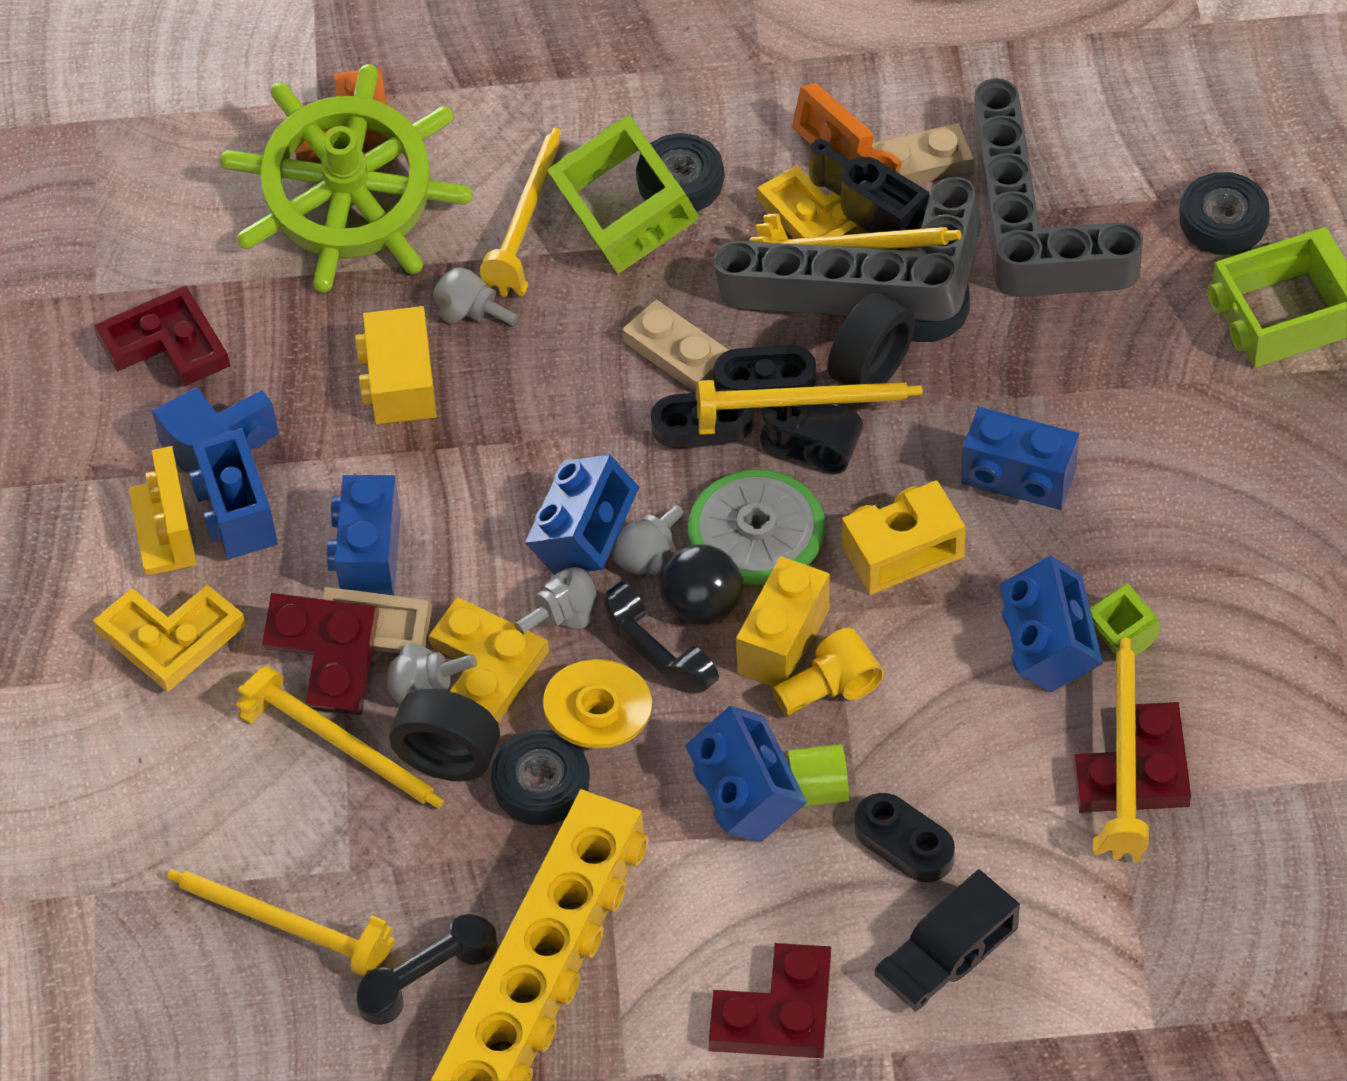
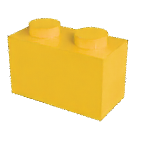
(398, 365)
(783, 622)

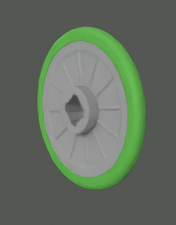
(781, 505)

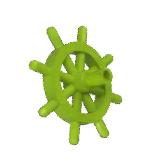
(345, 177)

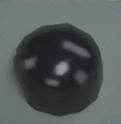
(701, 584)

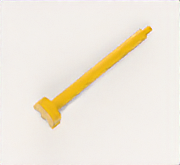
(773, 232)
(501, 265)
(709, 401)
(265, 689)
(1125, 832)
(365, 953)

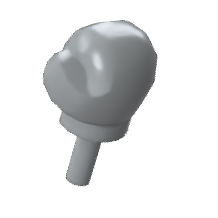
(465, 294)
(645, 543)
(563, 601)
(421, 669)

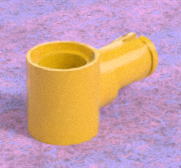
(840, 667)

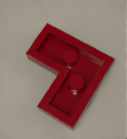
(166, 325)
(338, 637)
(1160, 765)
(780, 1022)

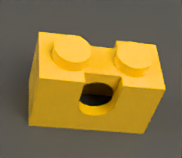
(889, 557)

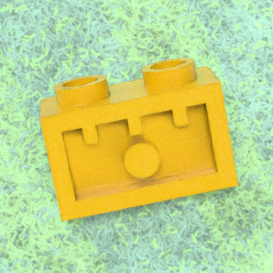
(162, 517)

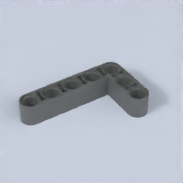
(1023, 255)
(837, 278)

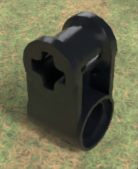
(812, 435)

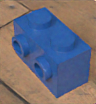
(1019, 458)
(234, 493)
(582, 514)
(366, 533)
(1050, 624)
(745, 774)

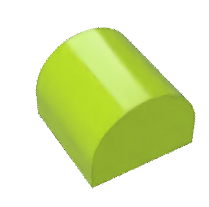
(1125, 616)
(820, 773)

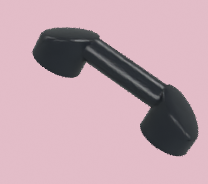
(689, 672)
(380, 993)

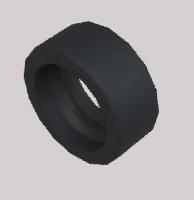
(871, 342)
(444, 734)

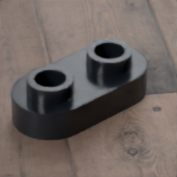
(765, 368)
(682, 411)
(899, 837)

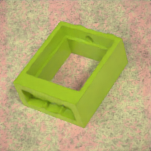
(663, 213)
(1303, 254)

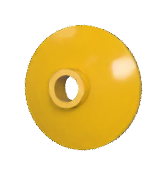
(600, 688)

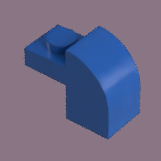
(194, 419)

